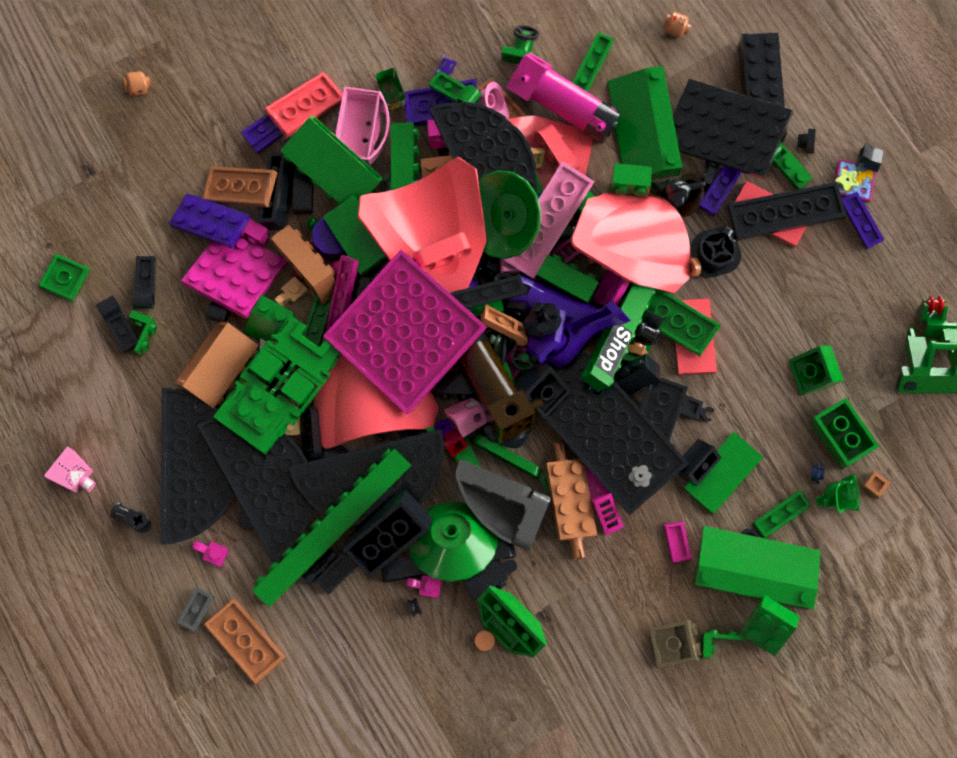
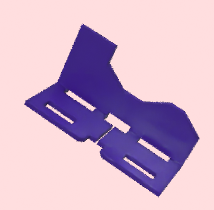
(445, 69)

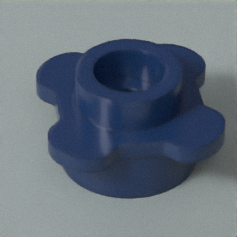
(817, 473)

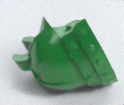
(841, 495)

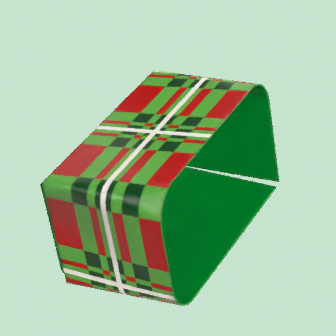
(391, 76)

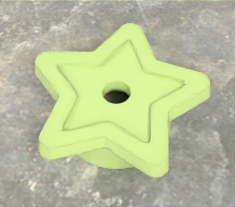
(847, 184)

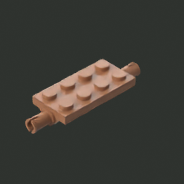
(570, 500)

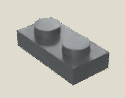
(195, 609)

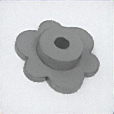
(644, 480)

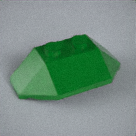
(511, 622)

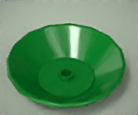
(506, 193)
(455, 555)

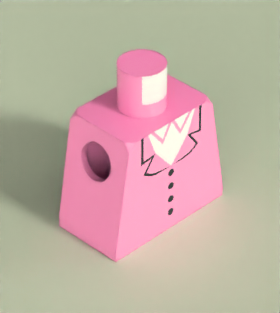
(466, 416)
(71, 472)

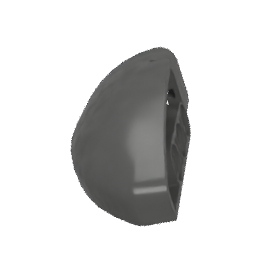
(502, 504)

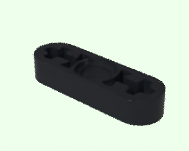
(312, 450)

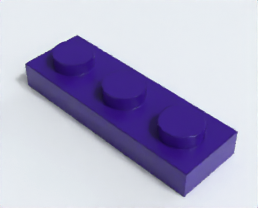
(719, 190)
(862, 220)

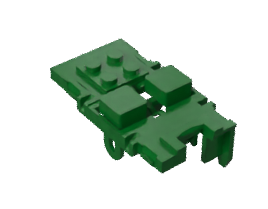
(258, 414)

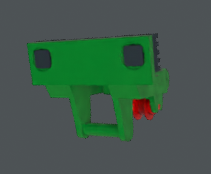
(919, 375)

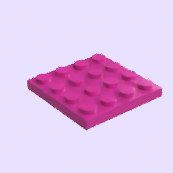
(235, 275)

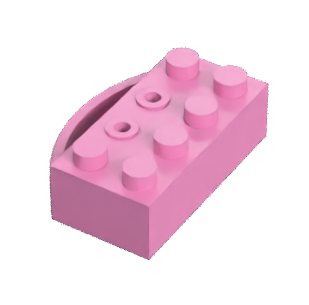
(357, 110)

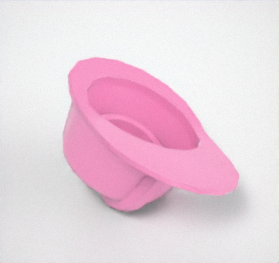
(494, 99)

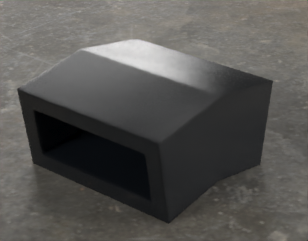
(870, 157)

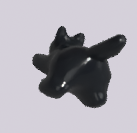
(676, 191)

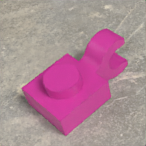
(213, 553)
(428, 586)

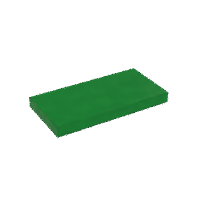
(354, 236)
(683, 323)
(734, 466)

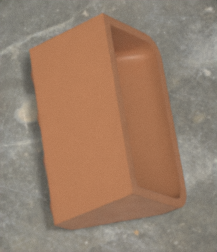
(217, 364)

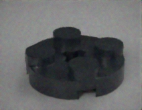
(536, 315)

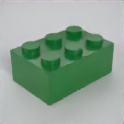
(568, 278)
(844, 433)

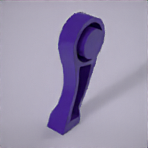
(326, 242)
(580, 329)

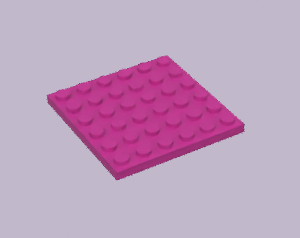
(404, 332)

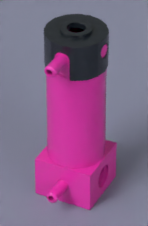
(538, 82)

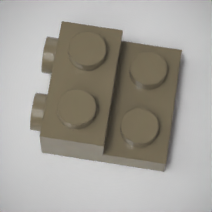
(675, 643)

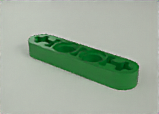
(507, 456)

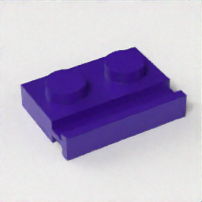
(262, 134)

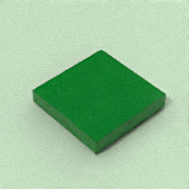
(64, 277)

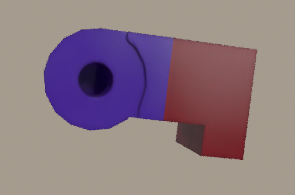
(452, 439)

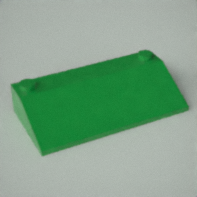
(646, 124)
(757, 567)

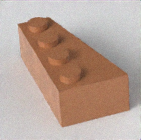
(306, 262)

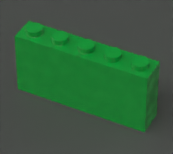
(329, 162)

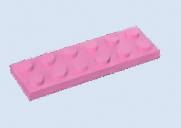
(557, 207)

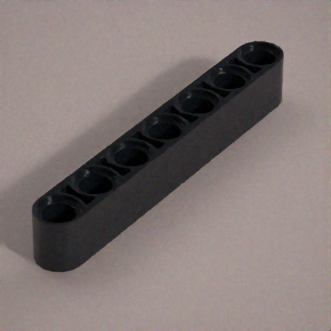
(405, 567)

